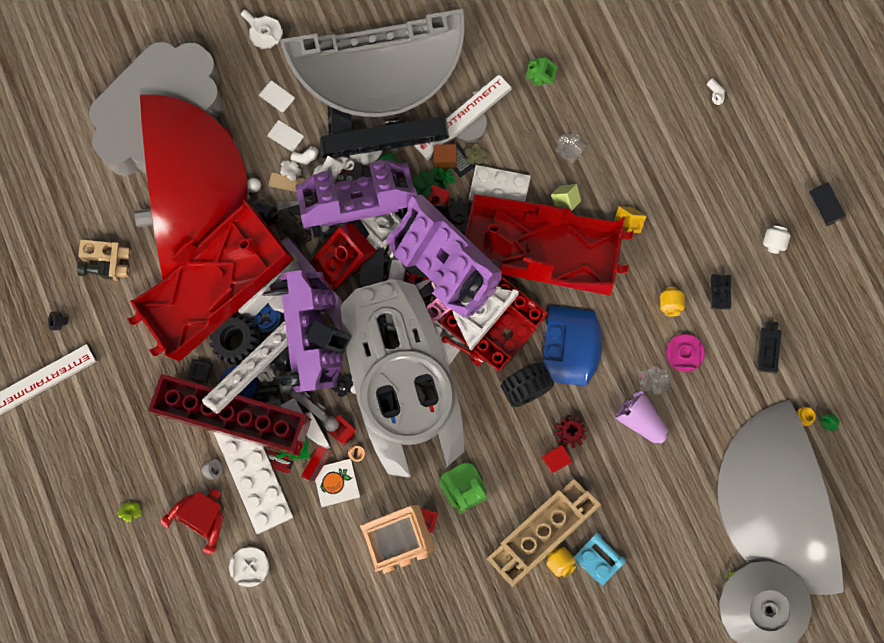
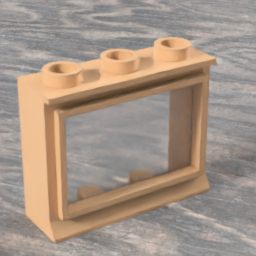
(398, 538)

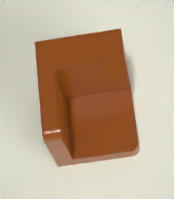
(445, 156)

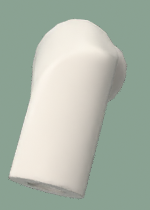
(718, 91)
(305, 158)
(348, 163)

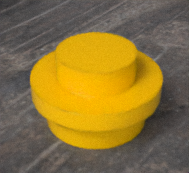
(806, 415)

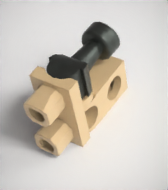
(108, 258)

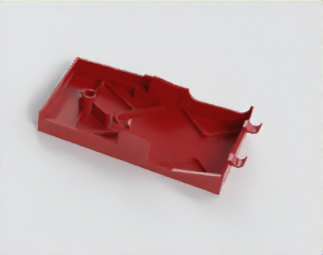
(548, 243)
(210, 282)

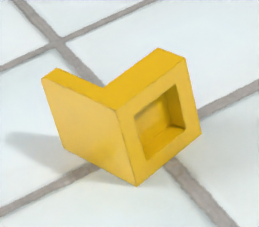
(633, 220)

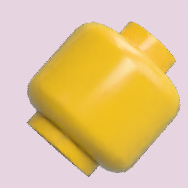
(672, 301)
(561, 562)

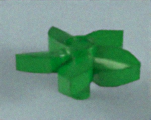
(445, 177)

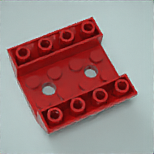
(520, 317)

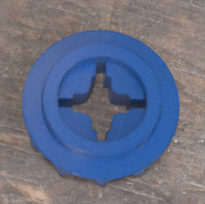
(274, 316)

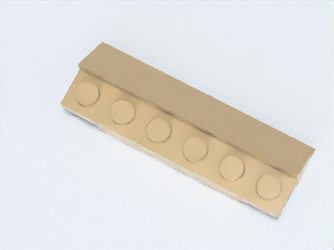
(543, 532)

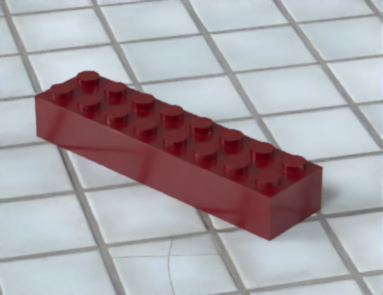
(239, 419)

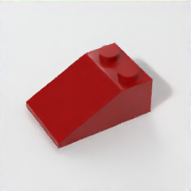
(342, 255)

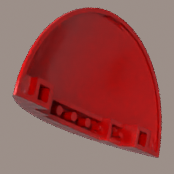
(191, 173)

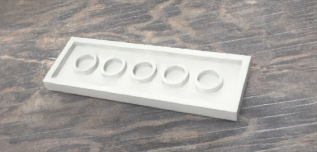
(255, 482)

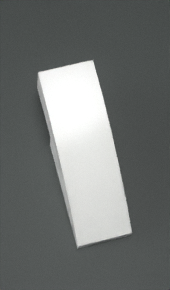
(314, 432)

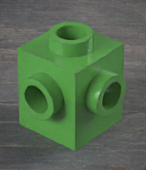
(541, 71)

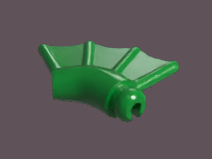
(424, 182)

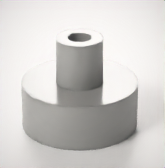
(212, 469)

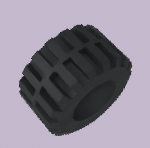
(222, 336)
(527, 384)

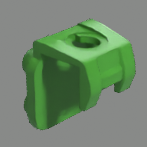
(463, 487)

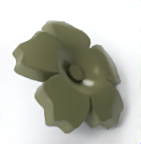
(475, 155)

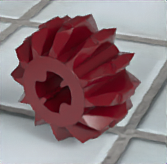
(577, 436)

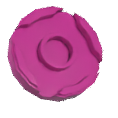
(685, 353)

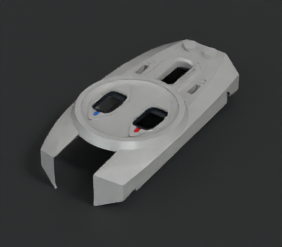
(400, 371)

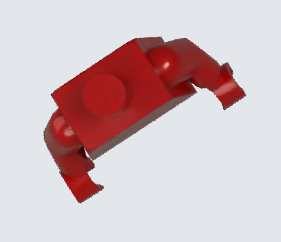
(199, 514)

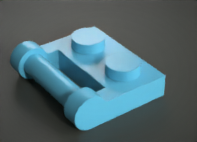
(595, 564)

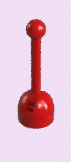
(474, 358)

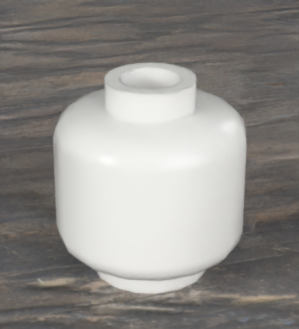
(776, 239)

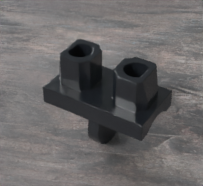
(721, 292)

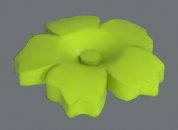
(129, 511)

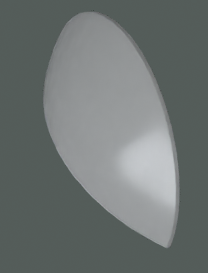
(379, 68)
(778, 500)

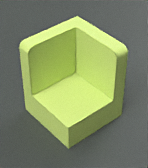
(566, 196)

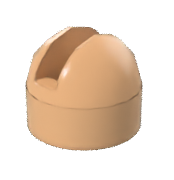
(360, 453)

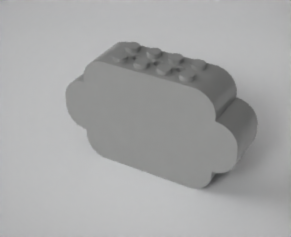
(159, 70)

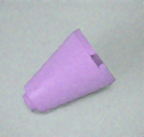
(642, 418)

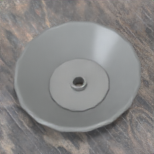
(761, 586)

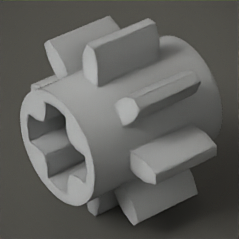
(268, 372)

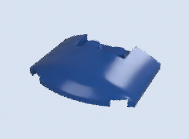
(572, 345)

